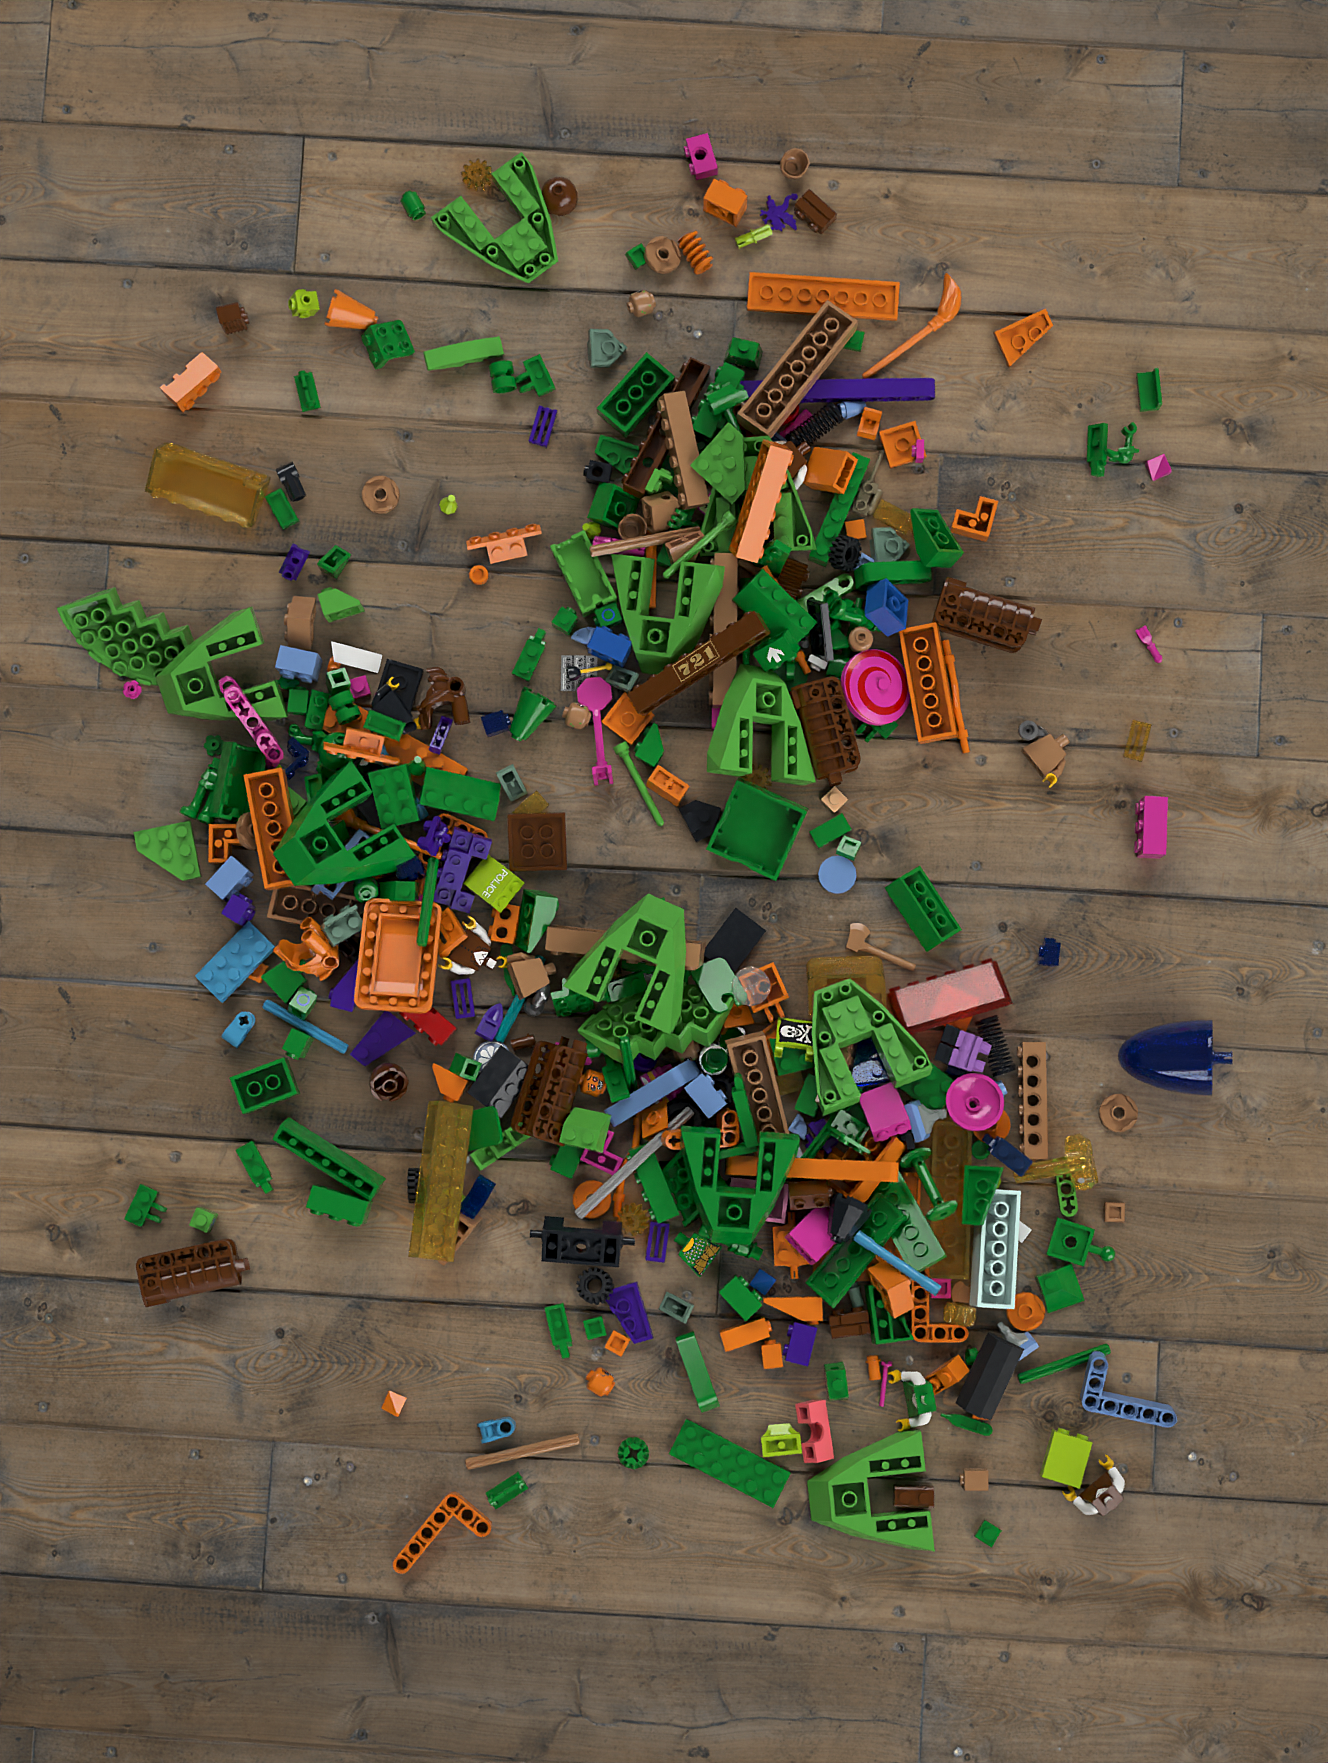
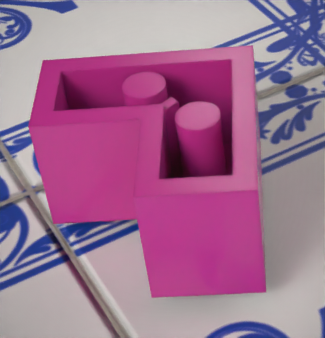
(604, 1161)

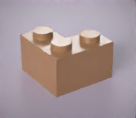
(300, 622)

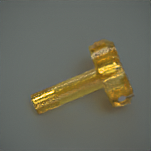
(1076, 1162)

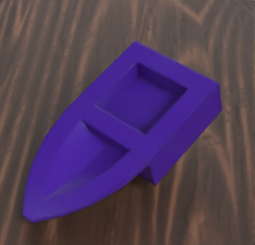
(490, 1023)

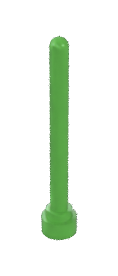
(727, 521)
(622, 750)

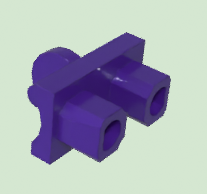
(293, 562)
(436, 836)
(816, 1128)

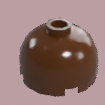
(559, 196)
(388, 1082)

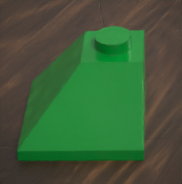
(1059, 1288)

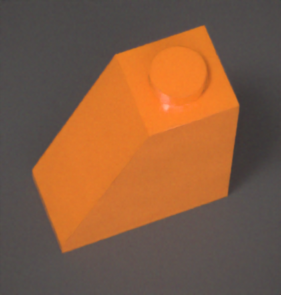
(745, 1333)

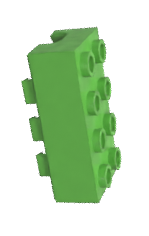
(583, 573)

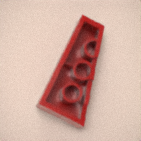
(433, 1024)

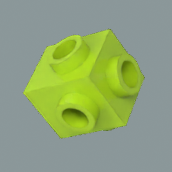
(304, 303)

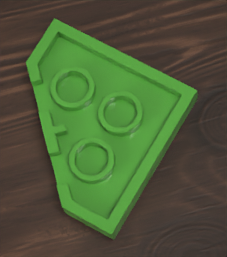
(724, 463)
(171, 848)

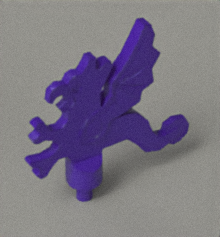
(777, 212)

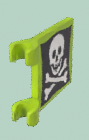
(794, 1034)

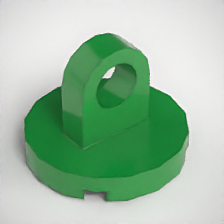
(791, 674)

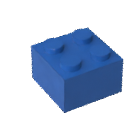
(886, 607)
(609, 646)

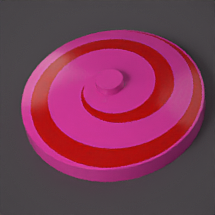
(875, 687)

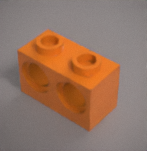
(509, 924)

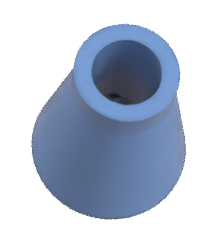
(851, 408)

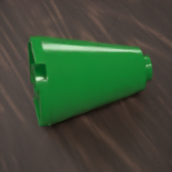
(530, 713)

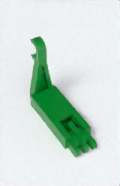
(746, 1122)

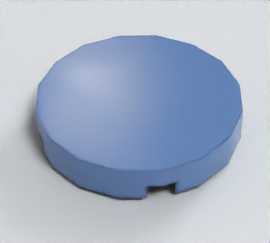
(837, 874)

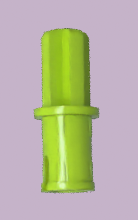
(753, 236)

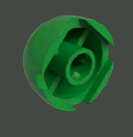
(333, 761)

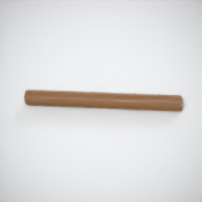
(640, 542)
(522, 1451)

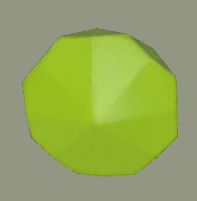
(448, 504)
(592, 529)

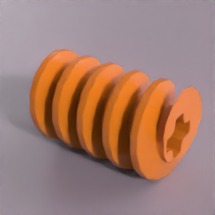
(695, 253)

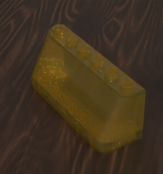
(207, 484)

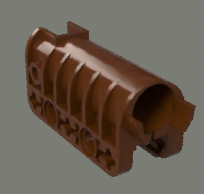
(984, 612)
(822, 729)
(552, 1090)
(190, 1275)

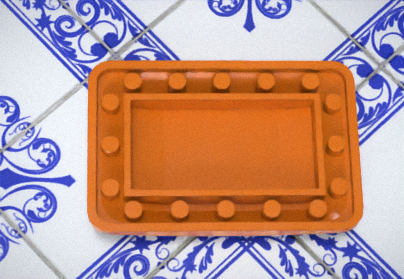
(391, 966)

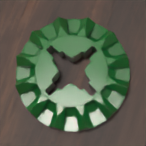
(636, 1444)

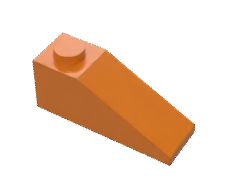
(801, 1307)

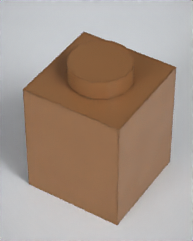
(974, 1479)

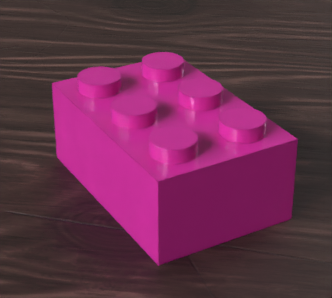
(1151, 827)

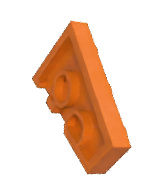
(1021, 335)

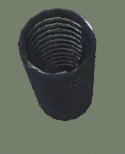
(831, 413)
(987, 1021)

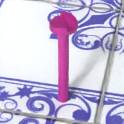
(884, 1382)

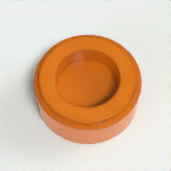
(478, 575)

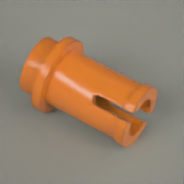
(873, 1367)

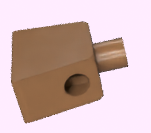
(658, 511)

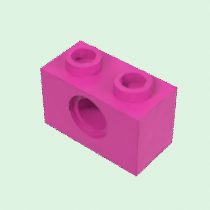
(701, 146)

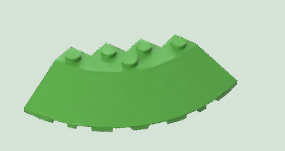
(124, 636)
(617, 1020)

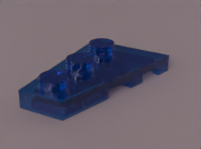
(868, 1065)

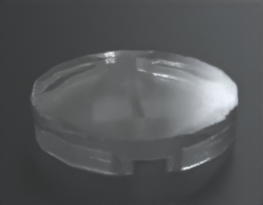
(750, 986)

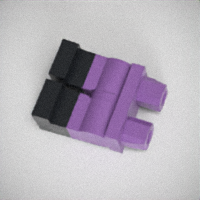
(967, 1051)

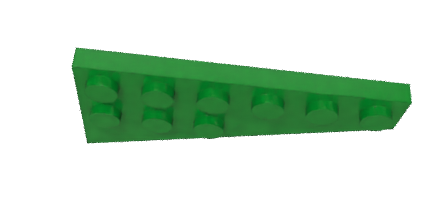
(620, 456)

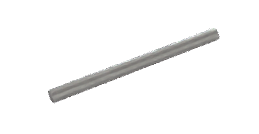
(631, 1165)

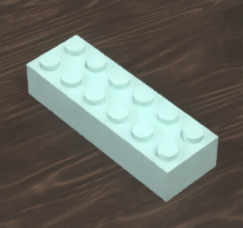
(996, 1253)

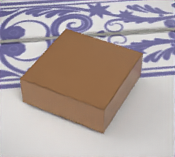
(1114, 1212)

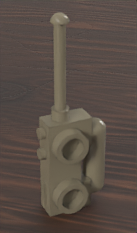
(868, 488)

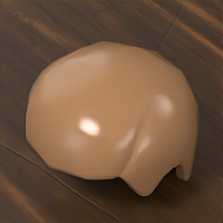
(794, 163)
(632, 526)

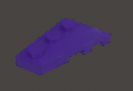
(381, 1038)
(630, 1310)

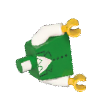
(918, 1397)

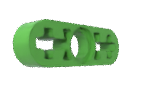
(1063, 1203)

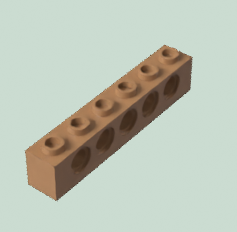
(1038, 1051)

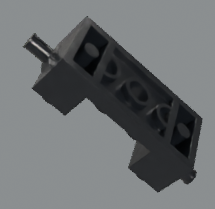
(601, 1249)

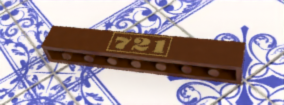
(698, 663)

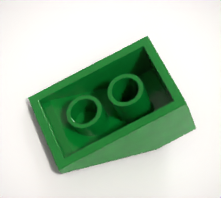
(934, 539)
(535, 915)

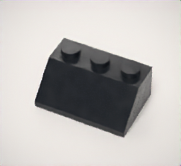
(499, 1081)

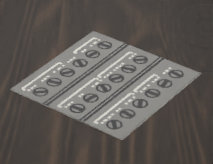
(581, 662)

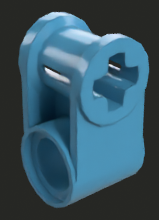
(236, 1031)
(492, 1429)

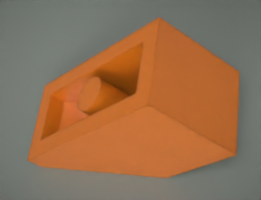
(449, 1083)

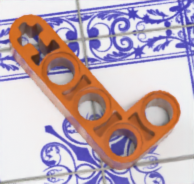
(725, 1127)

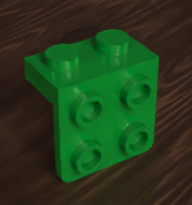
(386, 342)
(848, 1130)

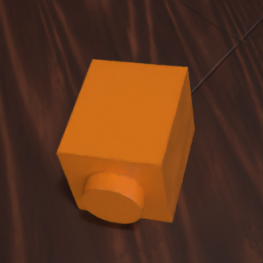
(771, 1354)

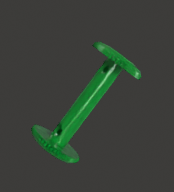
(939, 1210)

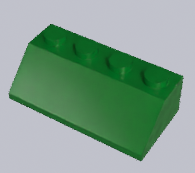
(774, 606)
(460, 794)
(923, 908)

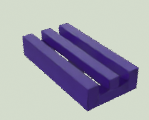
(547, 411)
(455, 999)
(655, 1258)

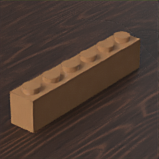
(683, 449)

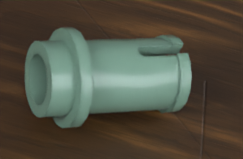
(855, 1295)

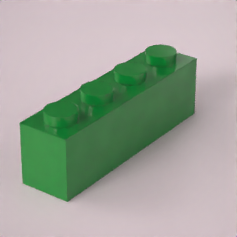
(654, 1186)

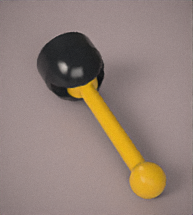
(574, 672)

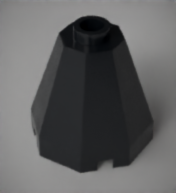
(845, 1217)

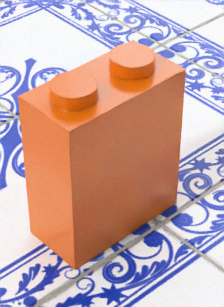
(829, 470)

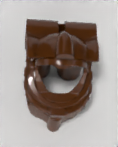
(442, 694)

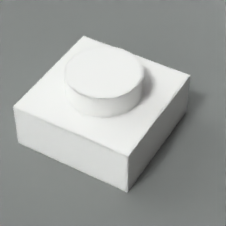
(817, 663)

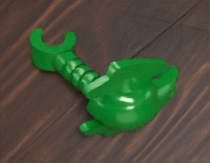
(1126, 453)

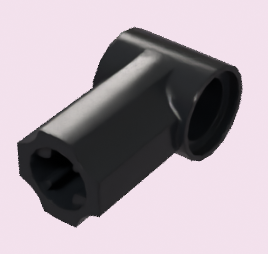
(290, 478)

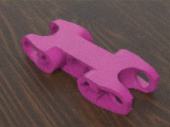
(244, 711)

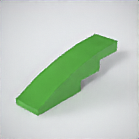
(463, 353)
(486, 1156)

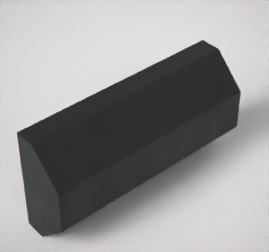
(989, 1376)

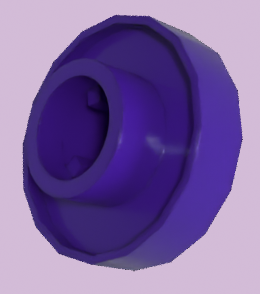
(643, 1063)

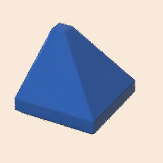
(762, 1282)

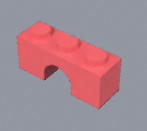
(819, 1446)

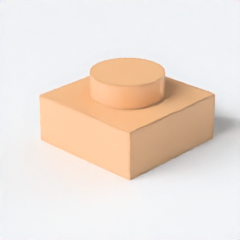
(834, 799)

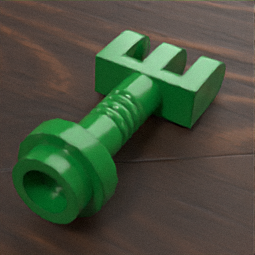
(681, 520)

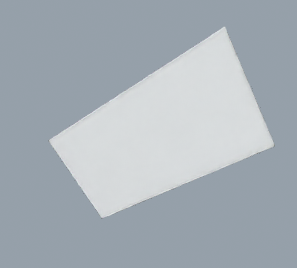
(356, 657)

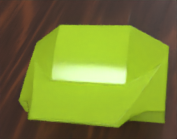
(780, 1440)

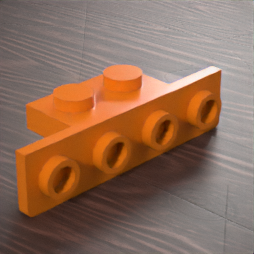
(505, 545)
(363, 745)

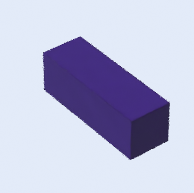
(440, 735)

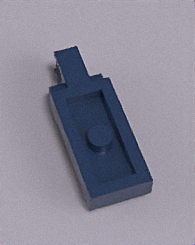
(1008, 1154)

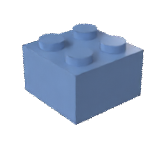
(299, 664)
(230, 879)
(705, 1095)

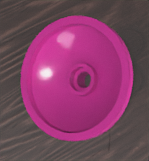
(982, 1092)

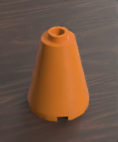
(349, 313)

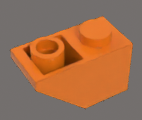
(947, 1374)

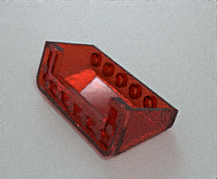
(949, 997)

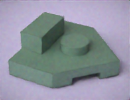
(603, 348)
(886, 545)

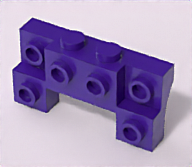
(454, 868)

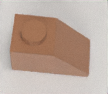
(680, 546)

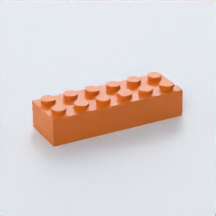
(761, 501)
(928, 683)
(271, 818)

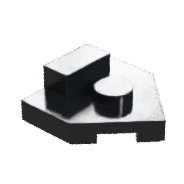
(700, 818)

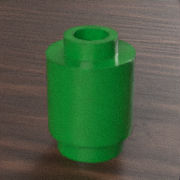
(413, 205)

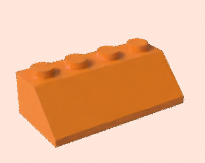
(881, 1151)

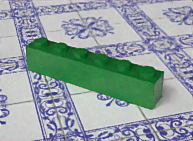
(838, 513)
(329, 1158)

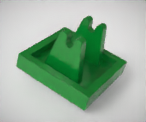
(570, 1002)

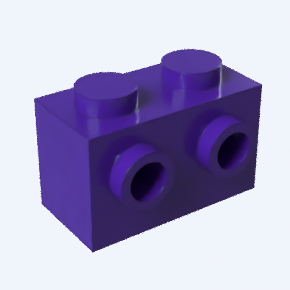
(239, 909)
(800, 1343)

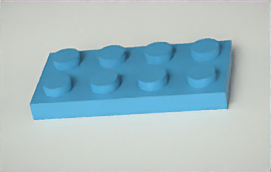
(235, 962)

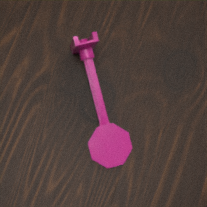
(596, 695)

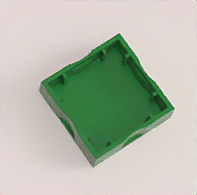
(757, 828)

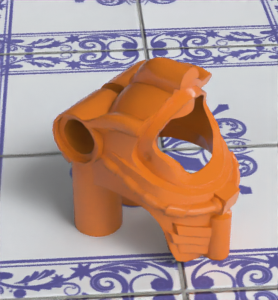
(314, 946)

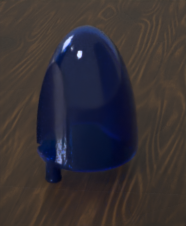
(1174, 1057)

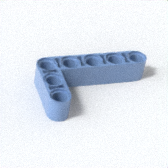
(653, 1092)
(1120, 1401)

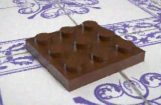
(537, 841)

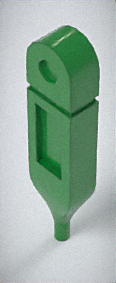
(506, 950)
(969, 1423)

